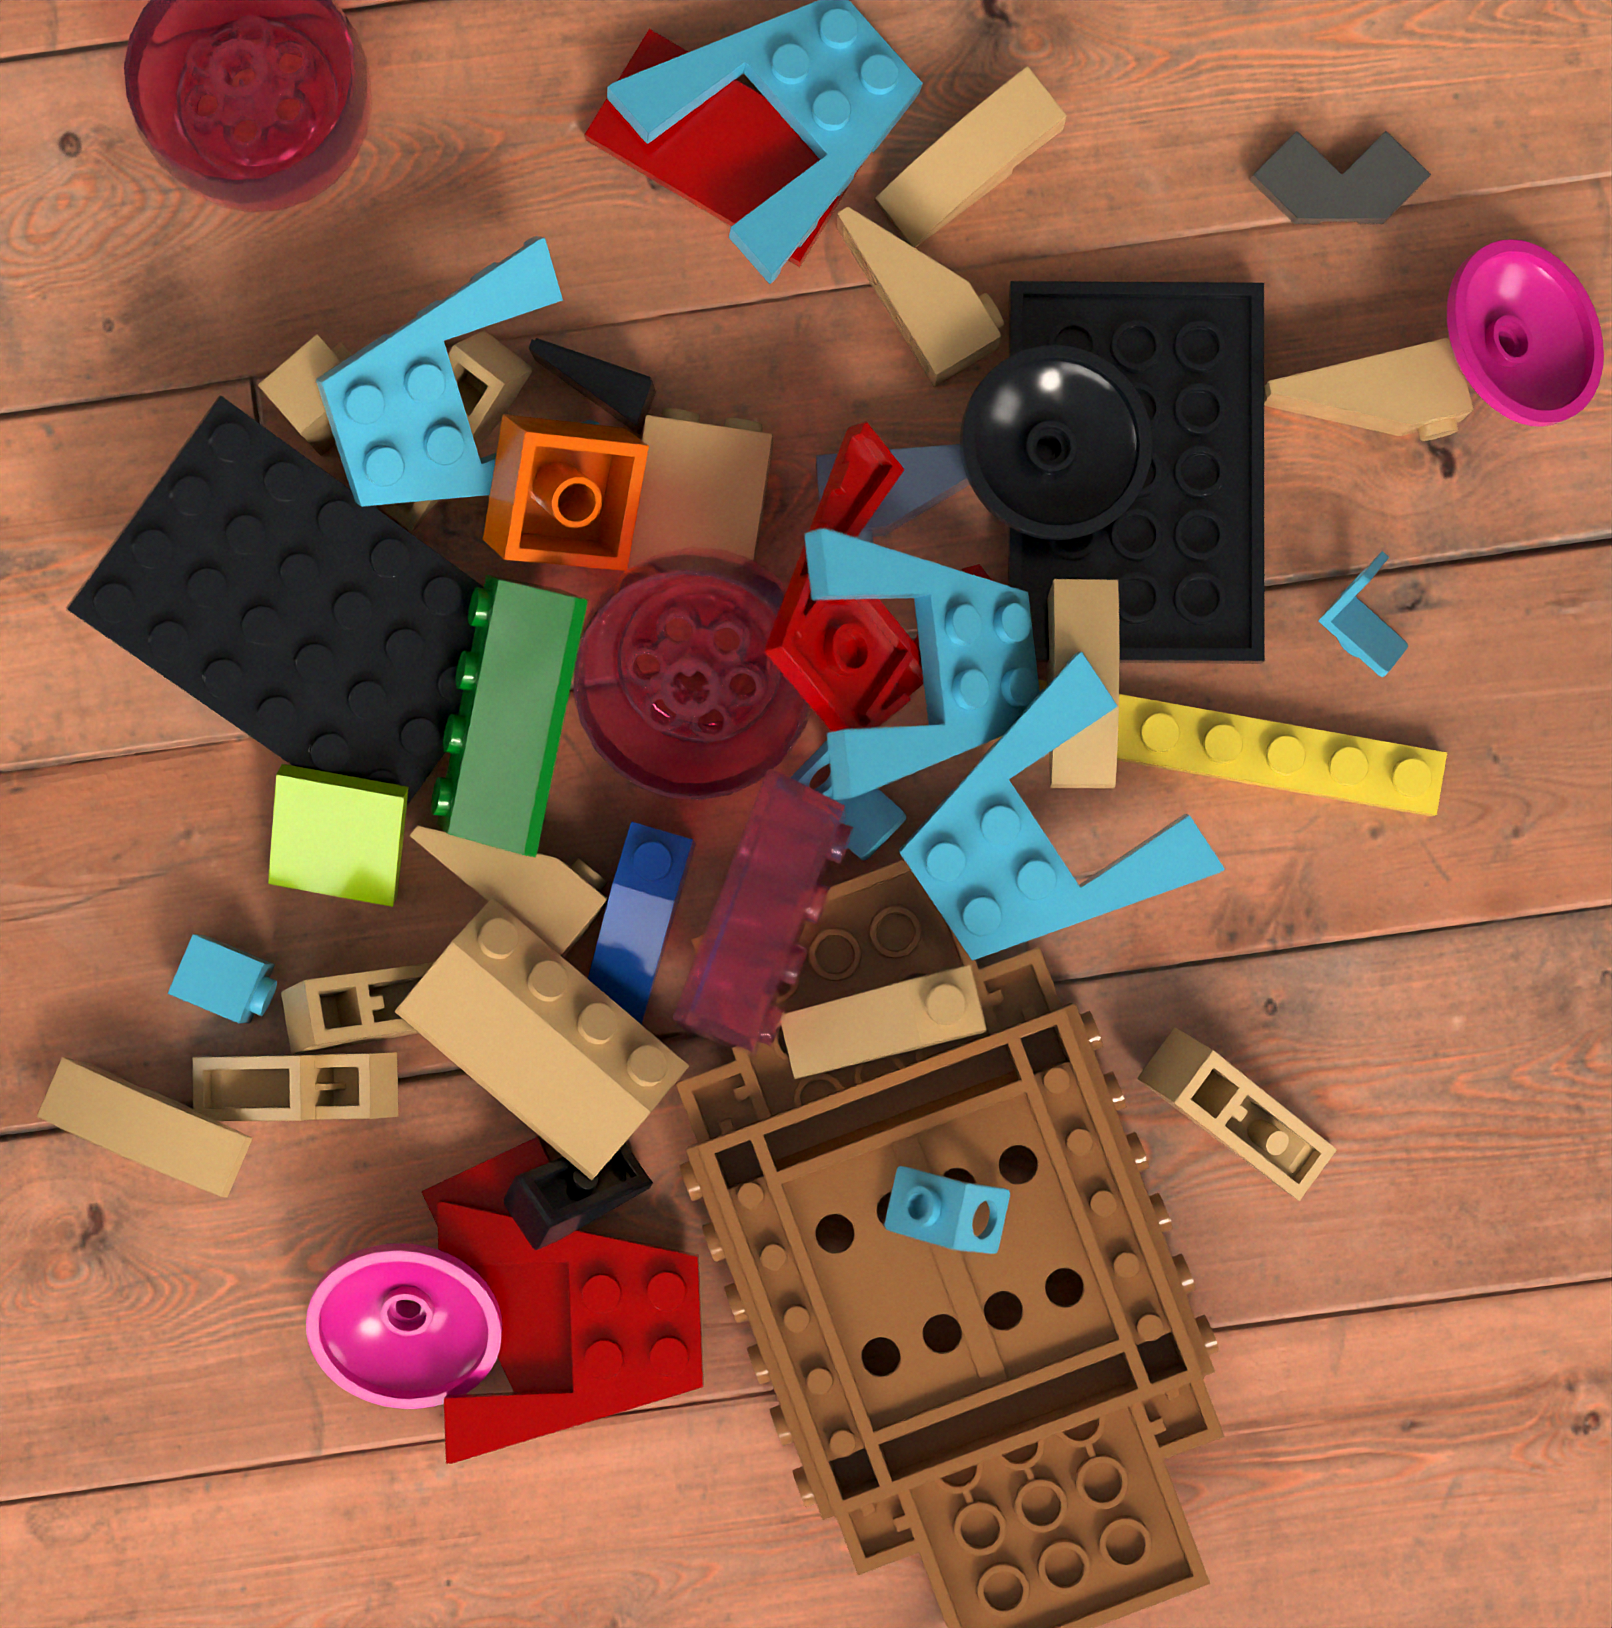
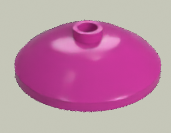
(1525, 333)
(401, 1349)

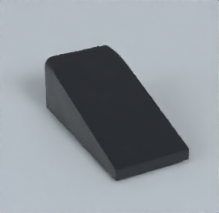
(613, 388)
(562, 1199)

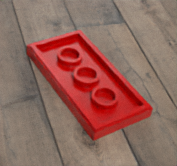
(718, 156)
(530, 1296)

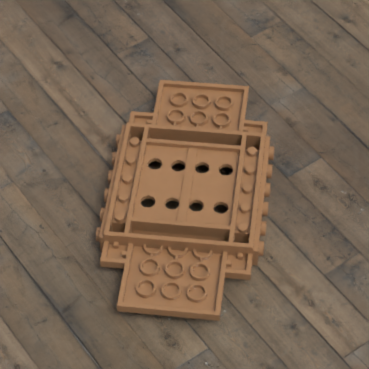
(1025, 1449)

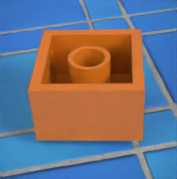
(565, 493)

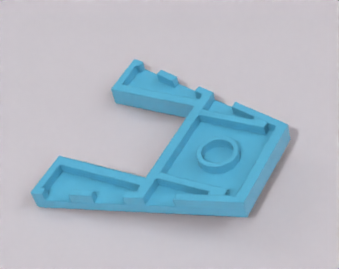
(821, 74)
(398, 397)
(972, 654)
(995, 866)

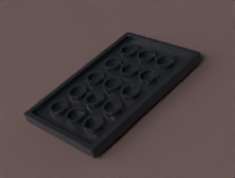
(1195, 533)
(287, 606)

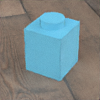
(224, 980)

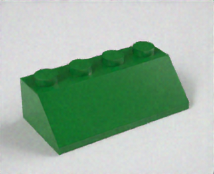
(509, 713)

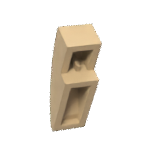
(972, 157)
(1086, 620)
(296, 1087)
(144, 1126)

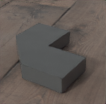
(1315, 192)

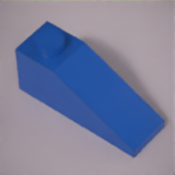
(640, 915)

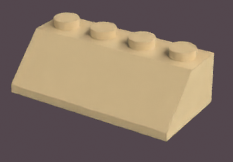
(541, 1038)

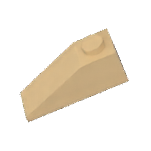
(928, 302)
(488, 383)
(1385, 392)
(539, 890)
(349, 1008)
(883, 1022)
(1237, 1113)

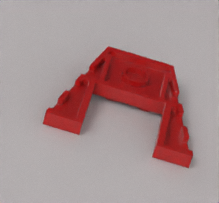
(848, 653)
(630, 1330)

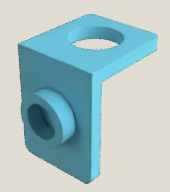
(1360, 629)
(870, 814)
(944, 1209)

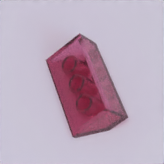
(762, 915)

